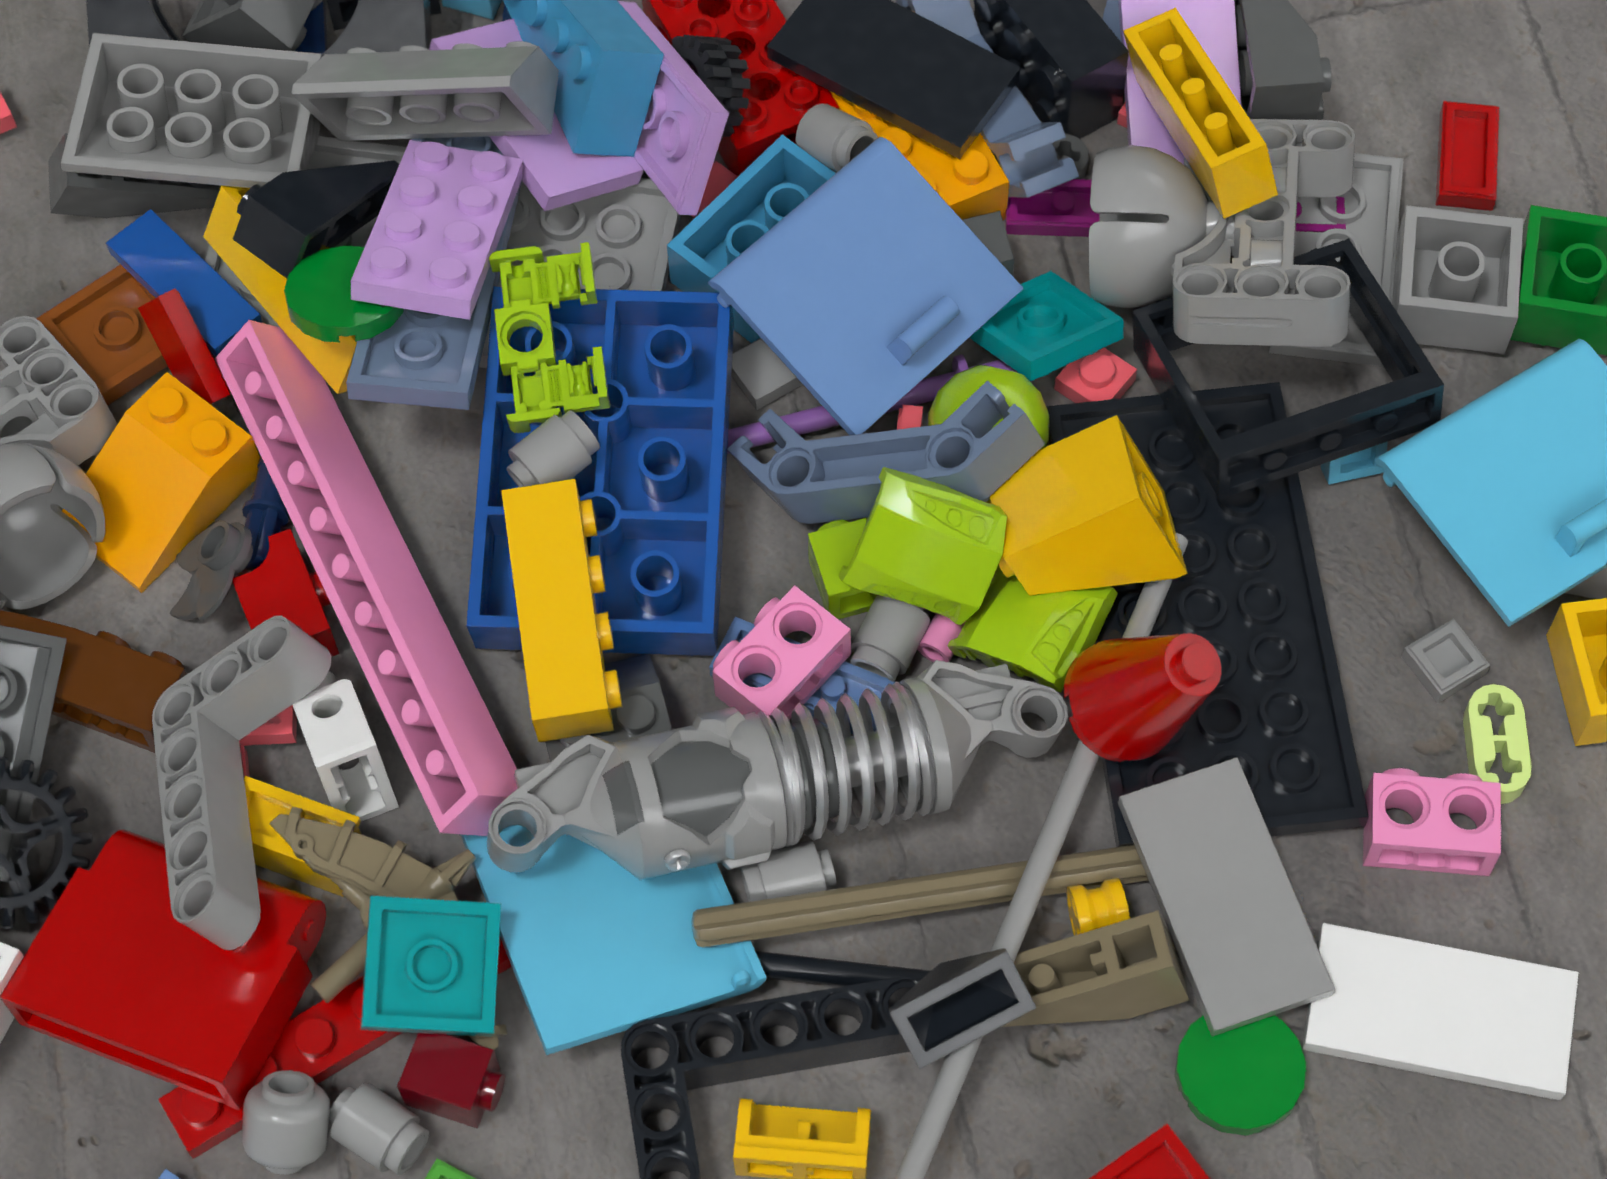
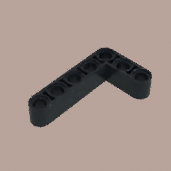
(749, 1056)

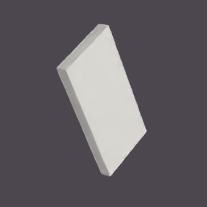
(1444, 1012)

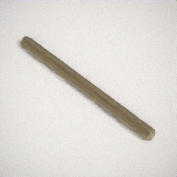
(905, 897)

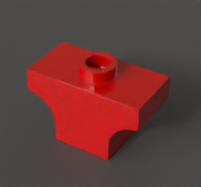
(287, 590)

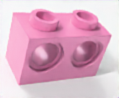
(794, 668)
(1433, 839)

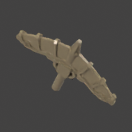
(364, 870)

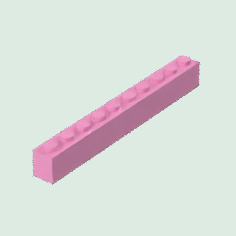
(370, 580)

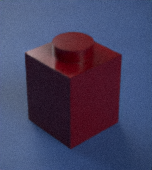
(451, 1078)

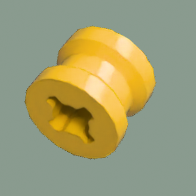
(1096, 906)

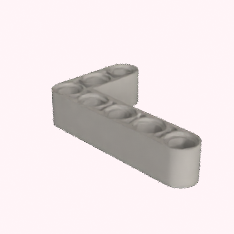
(202, 771)

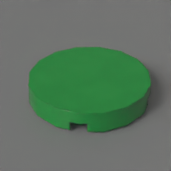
(321, 298)
(1241, 1076)

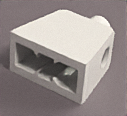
(337, 734)

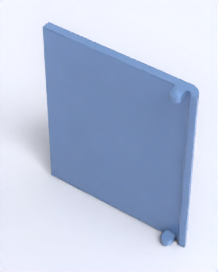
(866, 286)

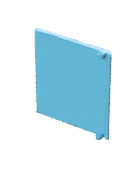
(1518, 481)
(604, 946)

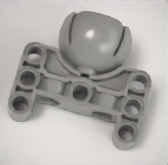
(1169, 239)
(47, 428)

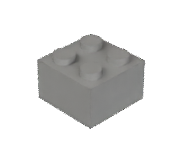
(1458, 278)

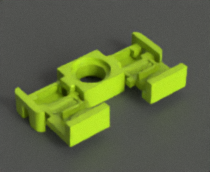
(524, 298)

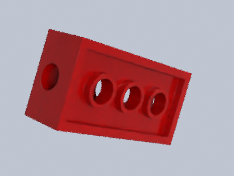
(775, 94)

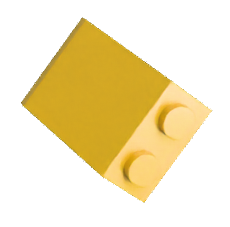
(1087, 516)

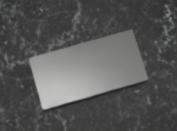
(1372, 228)
(1225, 896)

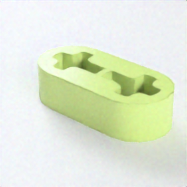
(1510, 741)

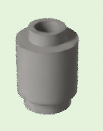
(833, 135)
(553, 451)
(889, 637)
(789, 872)
(377, 1128)

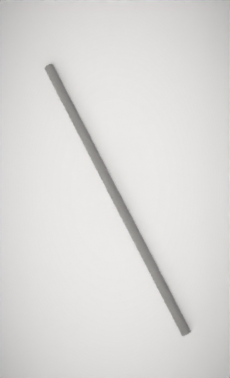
(1023, 904)

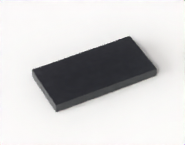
(897, 67)

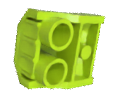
(928, 546)
(1033, 632)

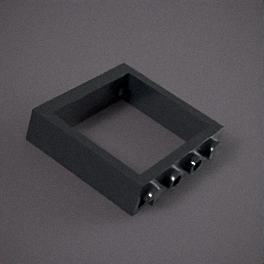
(1316, 434)

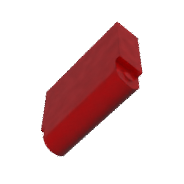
(153, 993)

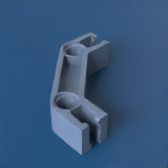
(1014, 131)
(840, 474)

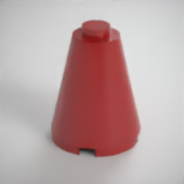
(1139, 692)

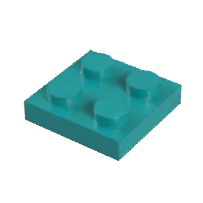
(1048, 327)
(431, 966)

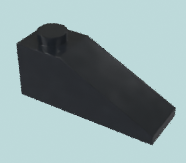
(310, 211)

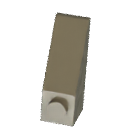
(1103, 974)

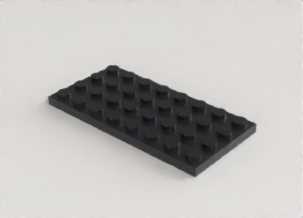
(1262, 609)

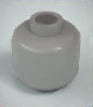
(285, 1122)

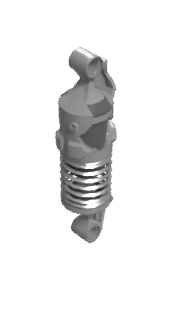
(758, 782)

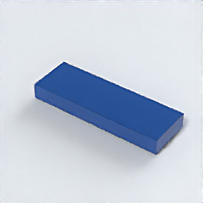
(167, 262)

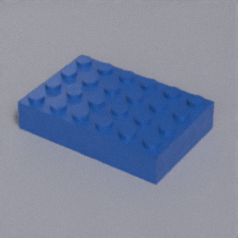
(650, 483)

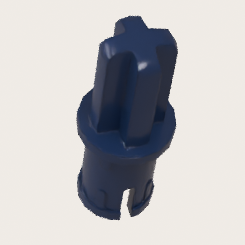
(263, 514)

